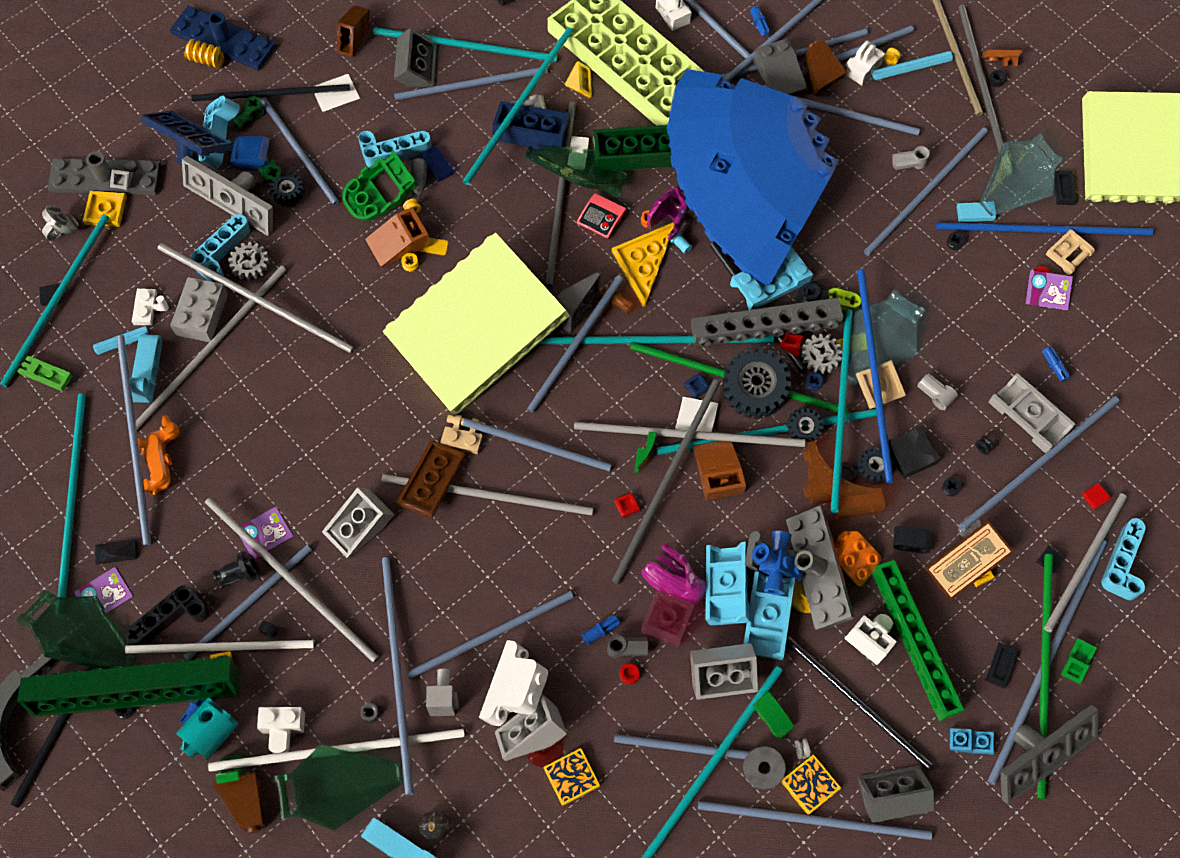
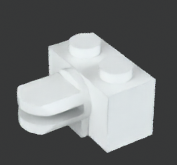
(674, 13)
(866, 60)
(872, 637)
(280, 724)

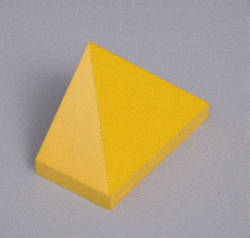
(580, 79)

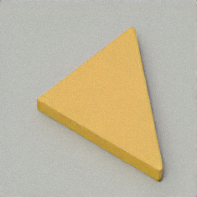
(642, 259)

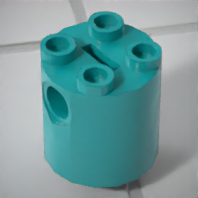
(206, 730)

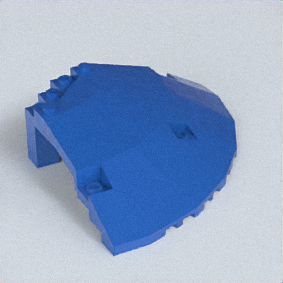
(767, 162)

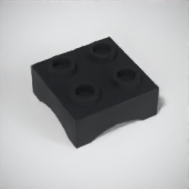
(913, 452)

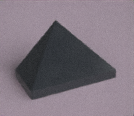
(115, 552)

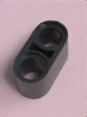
(912, 539)

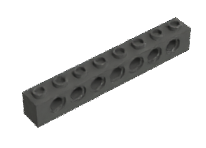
(774, 315)

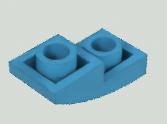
(972, 741)

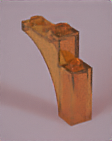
(853, 498)

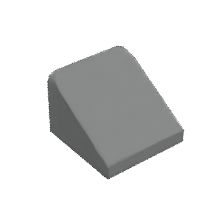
(120, 179)

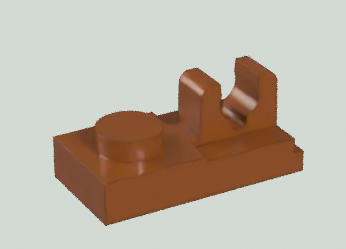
(995, 55)

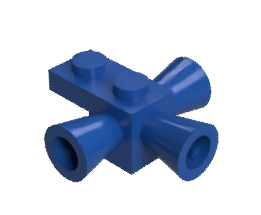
(776, 562)

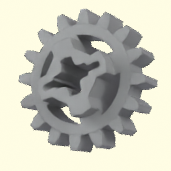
(248, 264)
(831, 353)

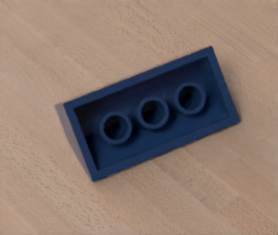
(532, 126)

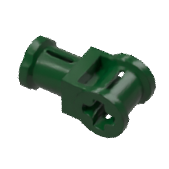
(248, 112)
(269, 171)

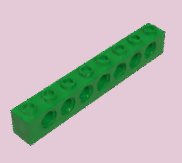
(917, 641)

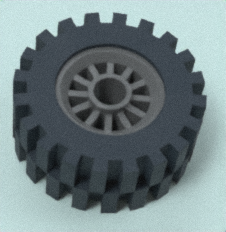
(751, 403)

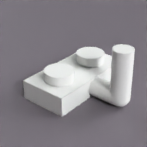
(145, 306)

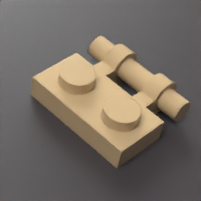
(459, 439)

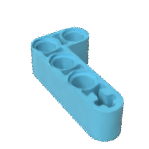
(216, 120)
(414, 143)
(236, 229)
(145, 368)
(1126, 556)
(392, 842)

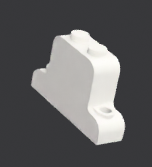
(514, 686)

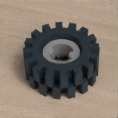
(288, 196)
(794, 424)
(865, 469)

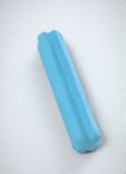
(111, 343)

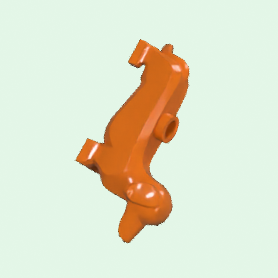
(155, 455)

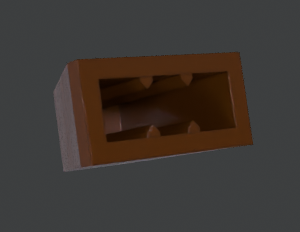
(351, 30)
(822, 67)
(244, 801)

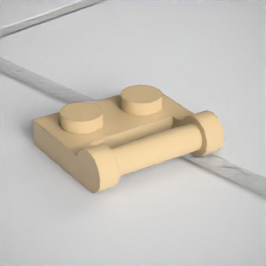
(1066, 247)

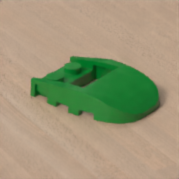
(363, 197)

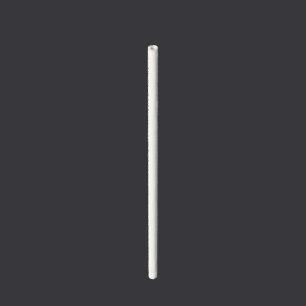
(354, 747)

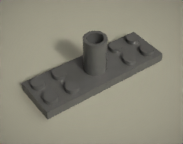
(95, 175)
(822, 571)
(1047, 753)

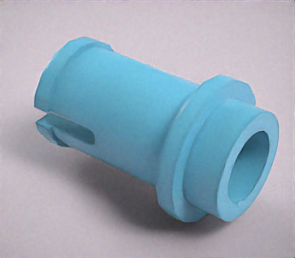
(681, 243)

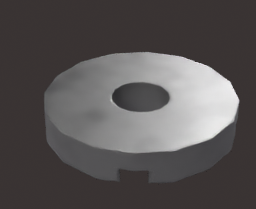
(773, 776)

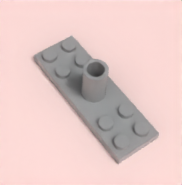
(229, 195)

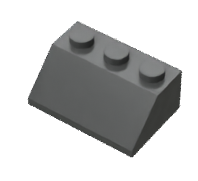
(415, 60)
(896, 793)

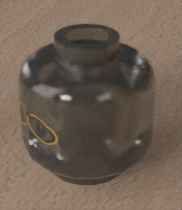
(435, 825)

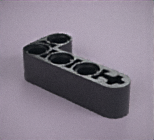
(164, 620)

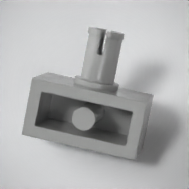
(442, 699)

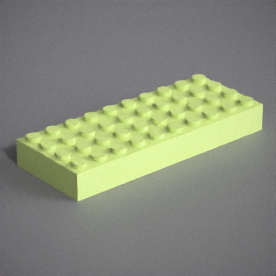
(624, 53)

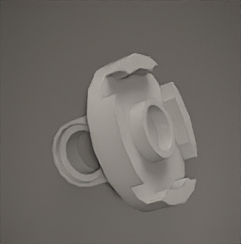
(58, 222)

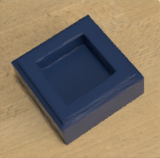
(696, 386)

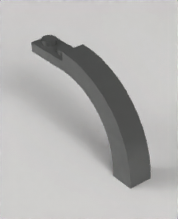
(8, 699)

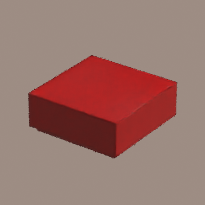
(1096, 496)
(627, 505)

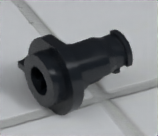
(243, 568)

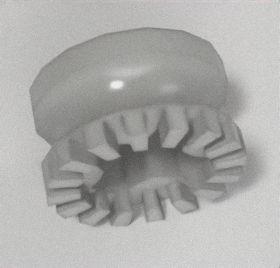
(803, 748)

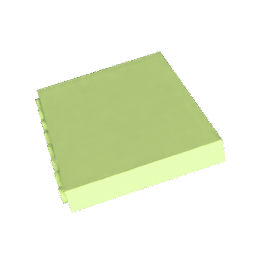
(1131, 146)
(475, 323)

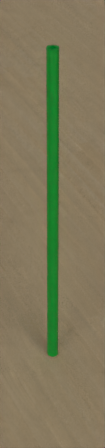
(719, 372)
(1045, 661)

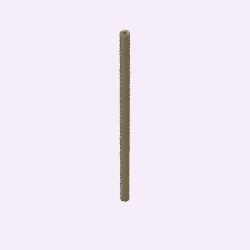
(958, 58)

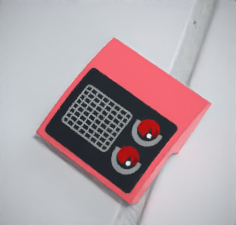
(601, 215)

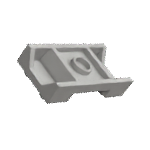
(1032, 412)

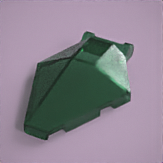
(578, 168)
(77, 632)
(336, 785)

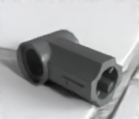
(630, 646)

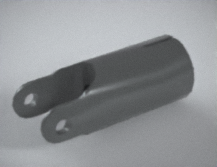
(419, 172)

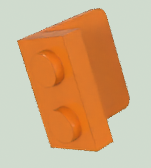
(856, 556)

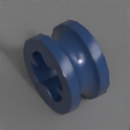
(813, 387)

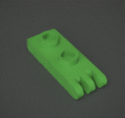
(45, 373)

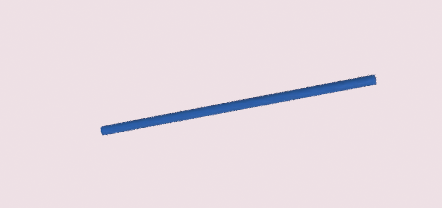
(1044, 229)
(875, 377)

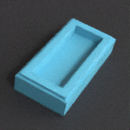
(972, 212)

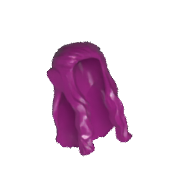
(671, 205)
(685, 586)

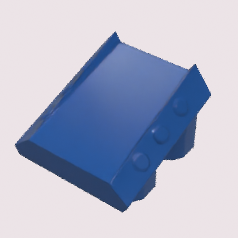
(249, 152)

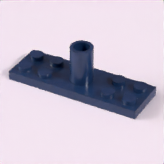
(234, 41)
(188, 134)

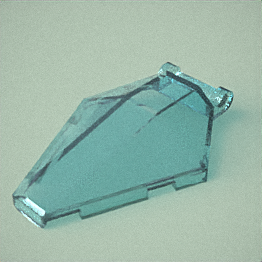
(1020, 175)
(893, 334)

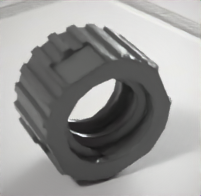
(365, 707)

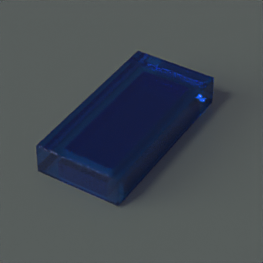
(437, 163)

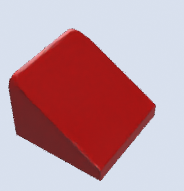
(793, 344)

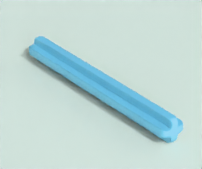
(912, 65)

